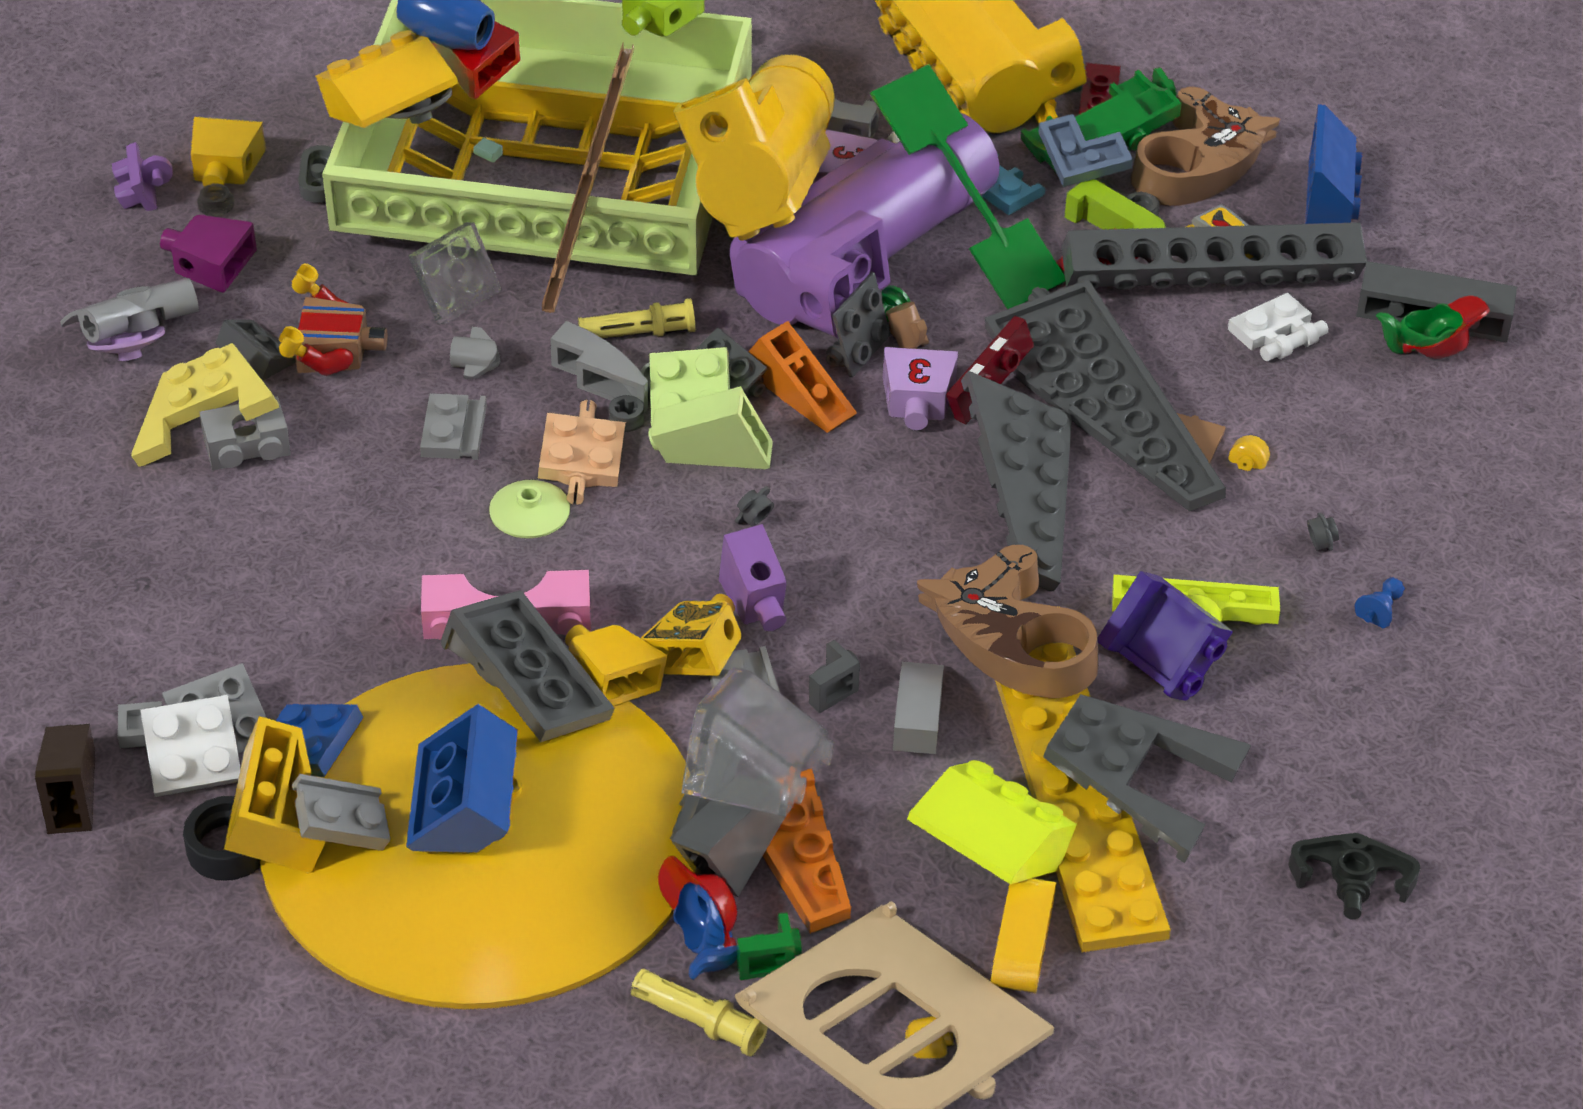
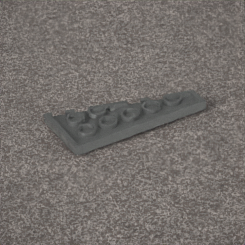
(1028, 463)

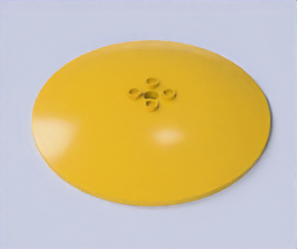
(528, 913)

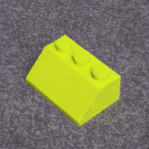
(994, 822)

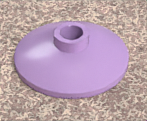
(128, 344)

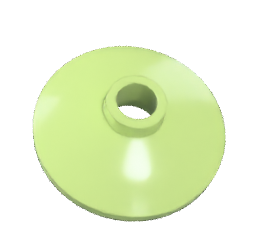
(529, 509)

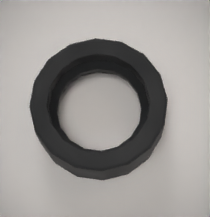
(209, 862)

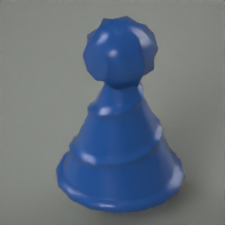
(1378, 606)

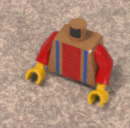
(329, 331)

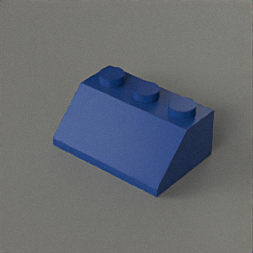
(1332, 172)
(463, 784)

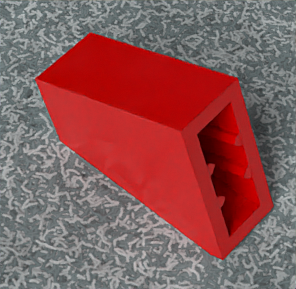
(482, 68)

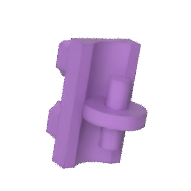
(139, 177)

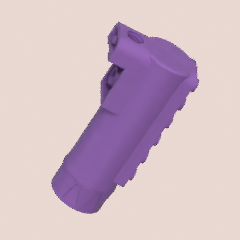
(855, 225)

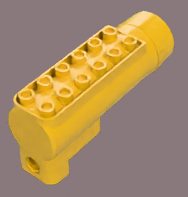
(987, 55)
(759, 143)

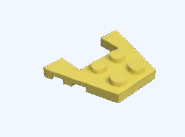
(198, 386)

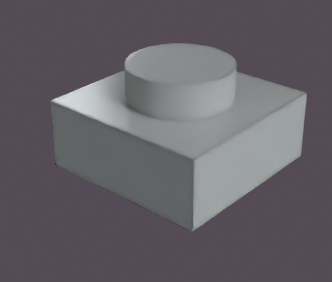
(130, 724)

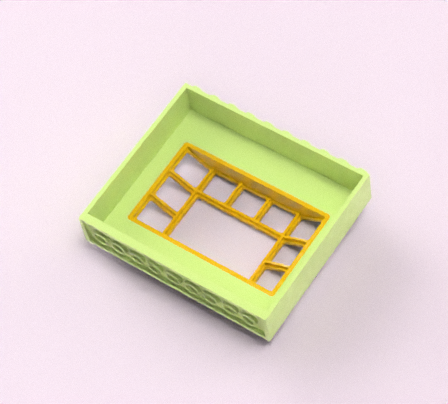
(559, 83)

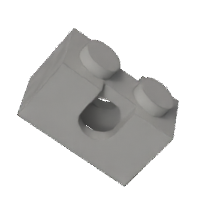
(231, 446)

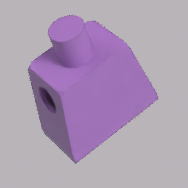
(753, 577)

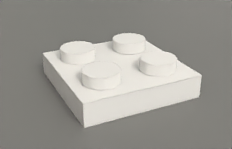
(191, 745)

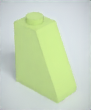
(712, 432)

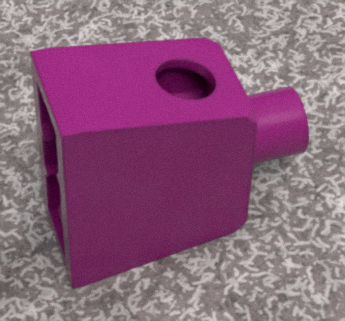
(211, 249)

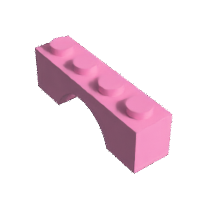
(559, 598)

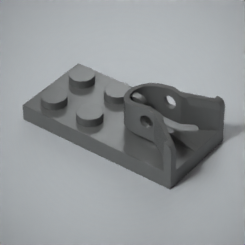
(528, 663)

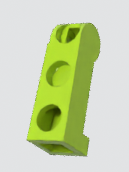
(1107, 208)

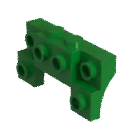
(1133, 111)

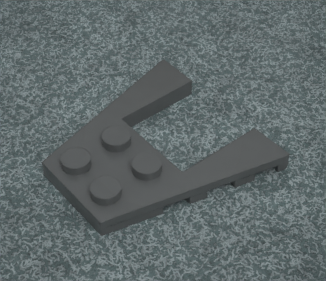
(1106, 746)

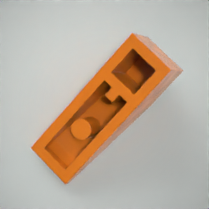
(800, 378)

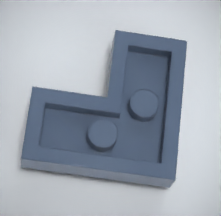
(1081, 159)

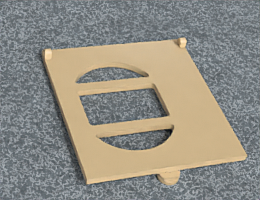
(985, 1020)

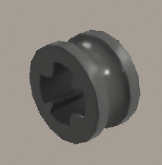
(627, 410)

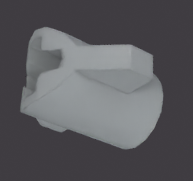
(474, 354)

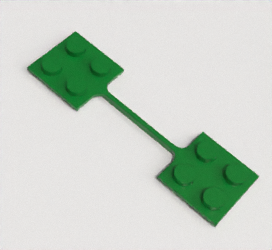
(924, 117)

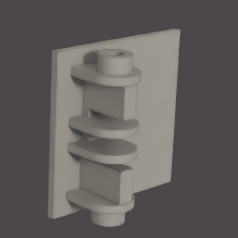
(242, 698)

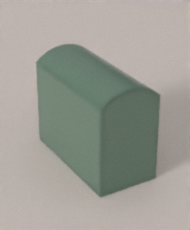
(488, 150)

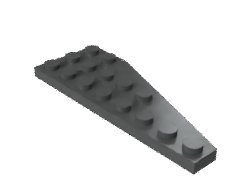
(1099, 379)

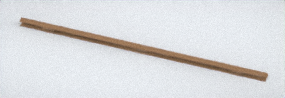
(587, 180)

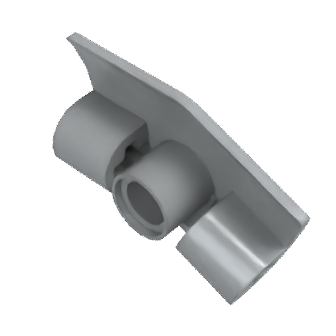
(134, 310)

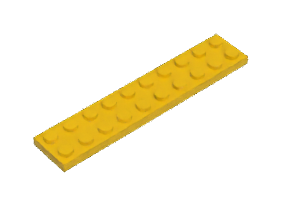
(1104, 866)

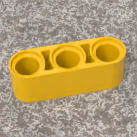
(1023, 935)

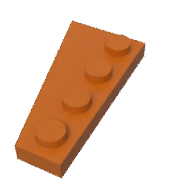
(806, 864)

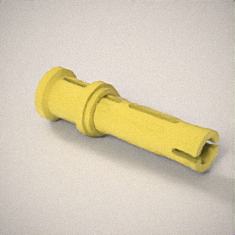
(661, 321)
(716, 1018)

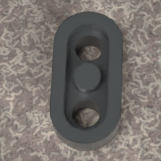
(310, 174)

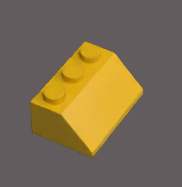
(384, 79)

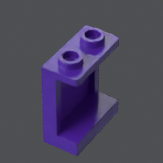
(1165, 635)

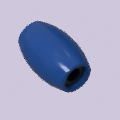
(449, 22)

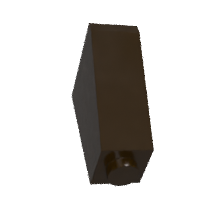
(66, 778)

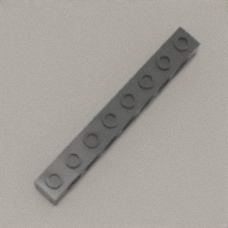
(1339, 241)

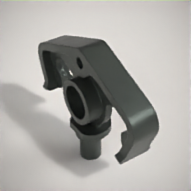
(1354, 867)

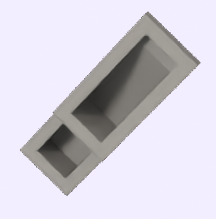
(597, 364)
(918, 707)

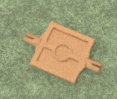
(581, 451)

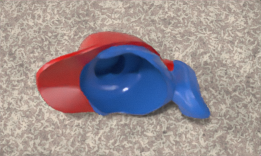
(704, 912)

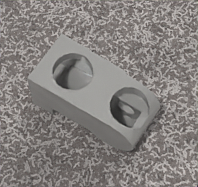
(855, 118)

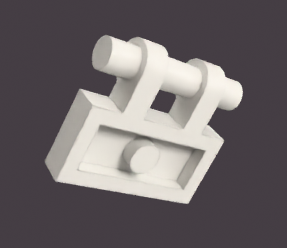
(1272, 322)

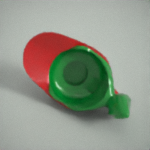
(1434, 331)

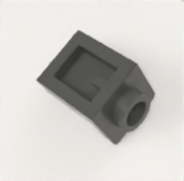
(835, 679)

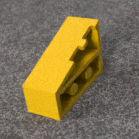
(264, 805)

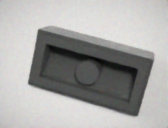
(255, 345)

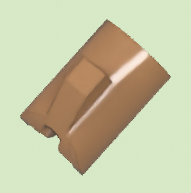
(907, 326)

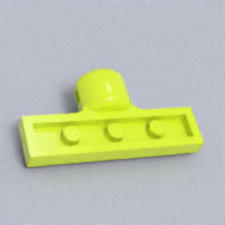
(1221, 600)

